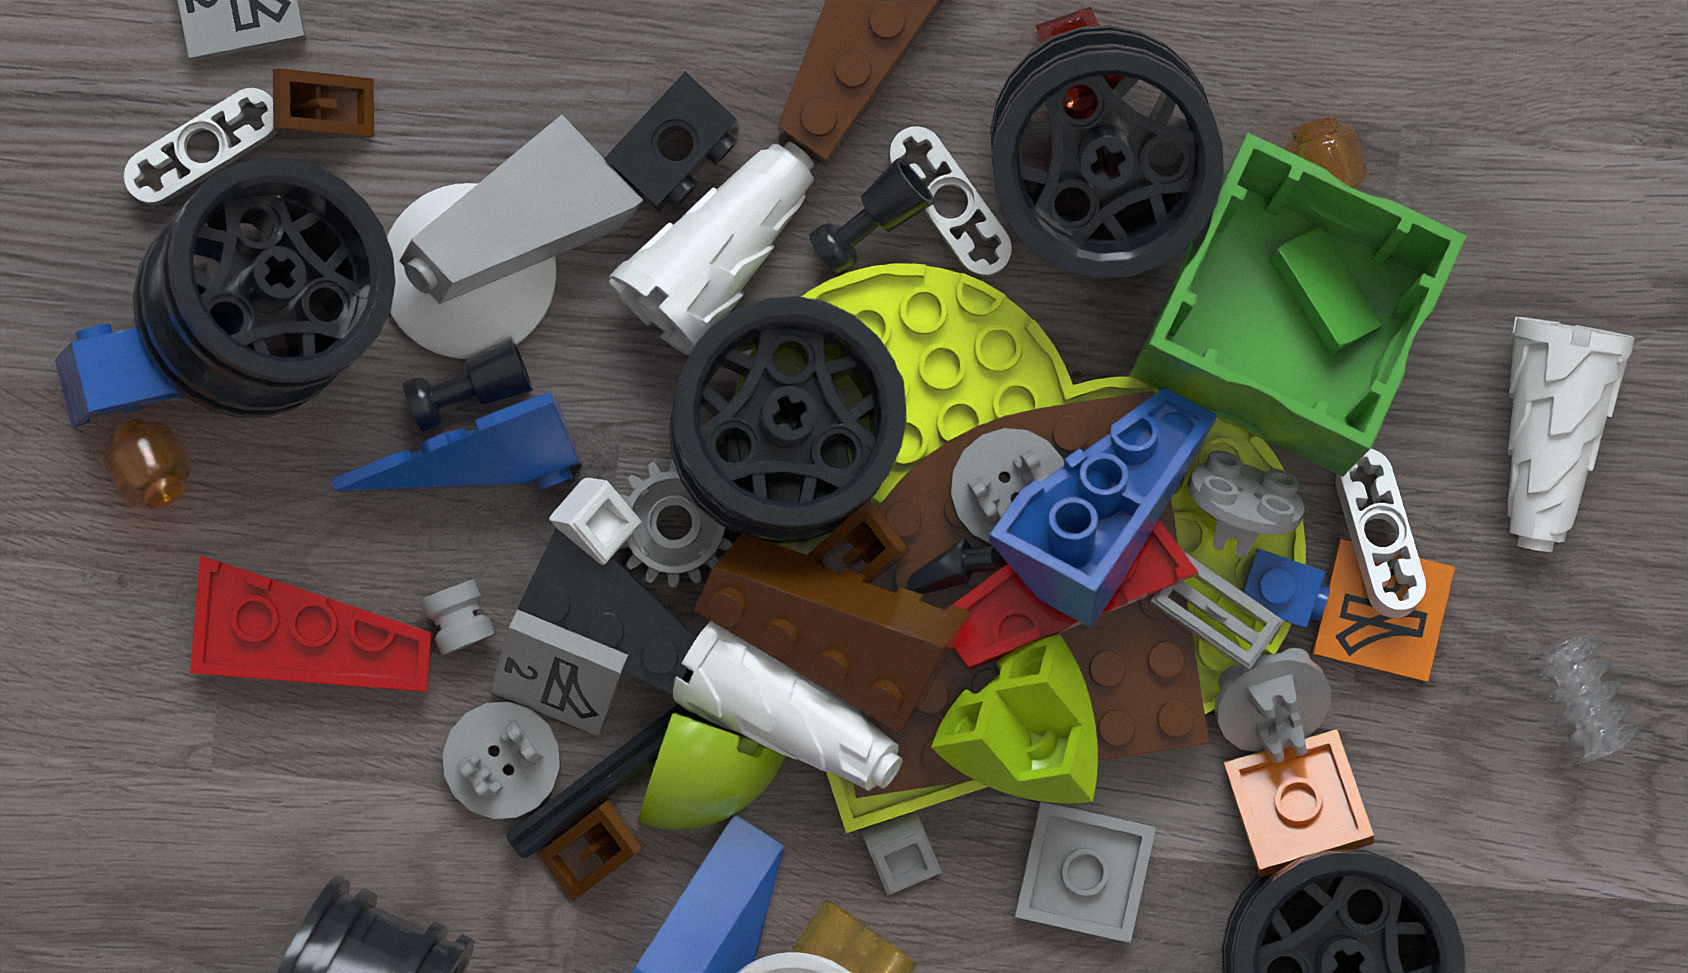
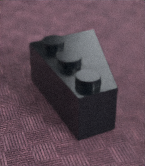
(609, 609)

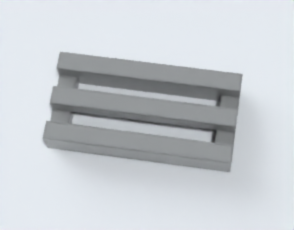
(1209, 635)

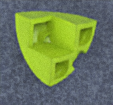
(1027, 728)
(705, 775)

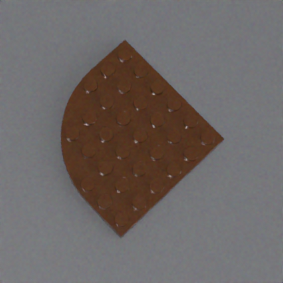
(1132, 659)

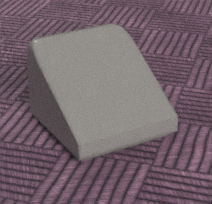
(901, 852)

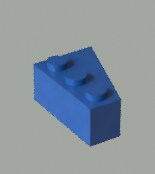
(111, 373)

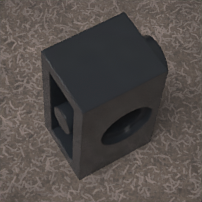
(684, 109)

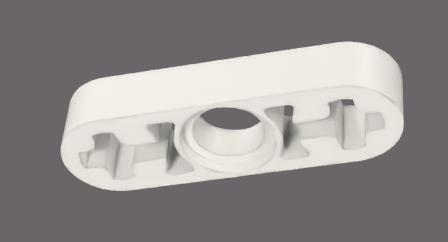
(172, 180)
(987, 229)
(1376, 577)

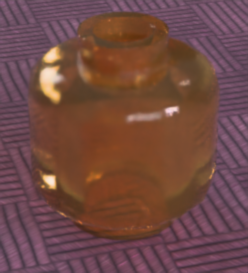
(1330, 147)
(147, 463)

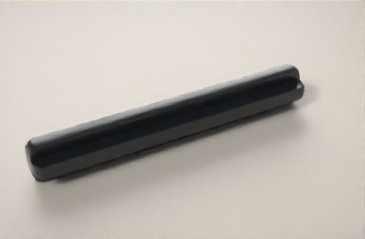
(593, 786)

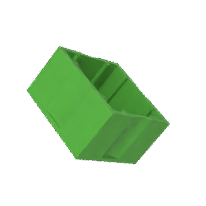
(1242, 341)

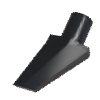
(953, 567)

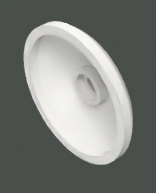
(478, 318)

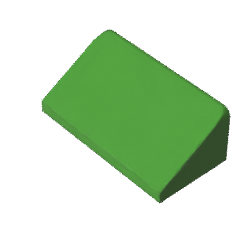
(1325, 290)

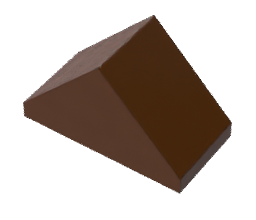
(322, 105)
(861, 544)
(591, 849)

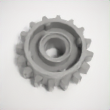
(659, 553)

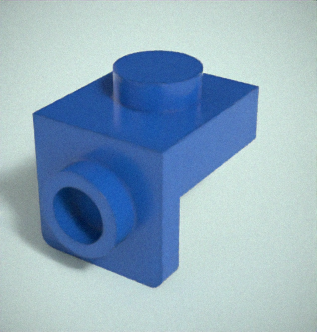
(1286, 588)

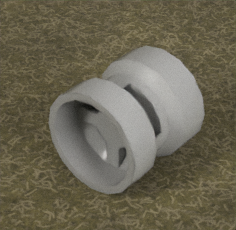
(458, 617)

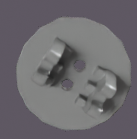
(976, 487)
(1245, 499)
(1273, 703)
(479, 777)

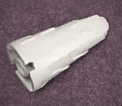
(700, 264)
(1561, 396)
(783, 710)

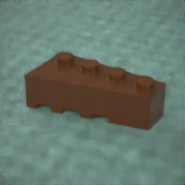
(846, 68)
(833, 626)

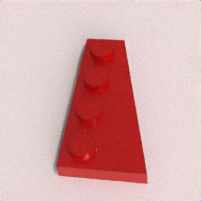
(1011, 616)
(286, 633)

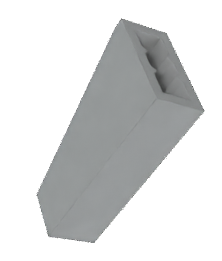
(521, 214)

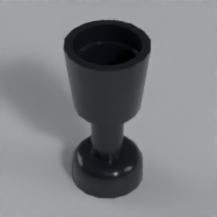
(888, 203)
(489, 375)

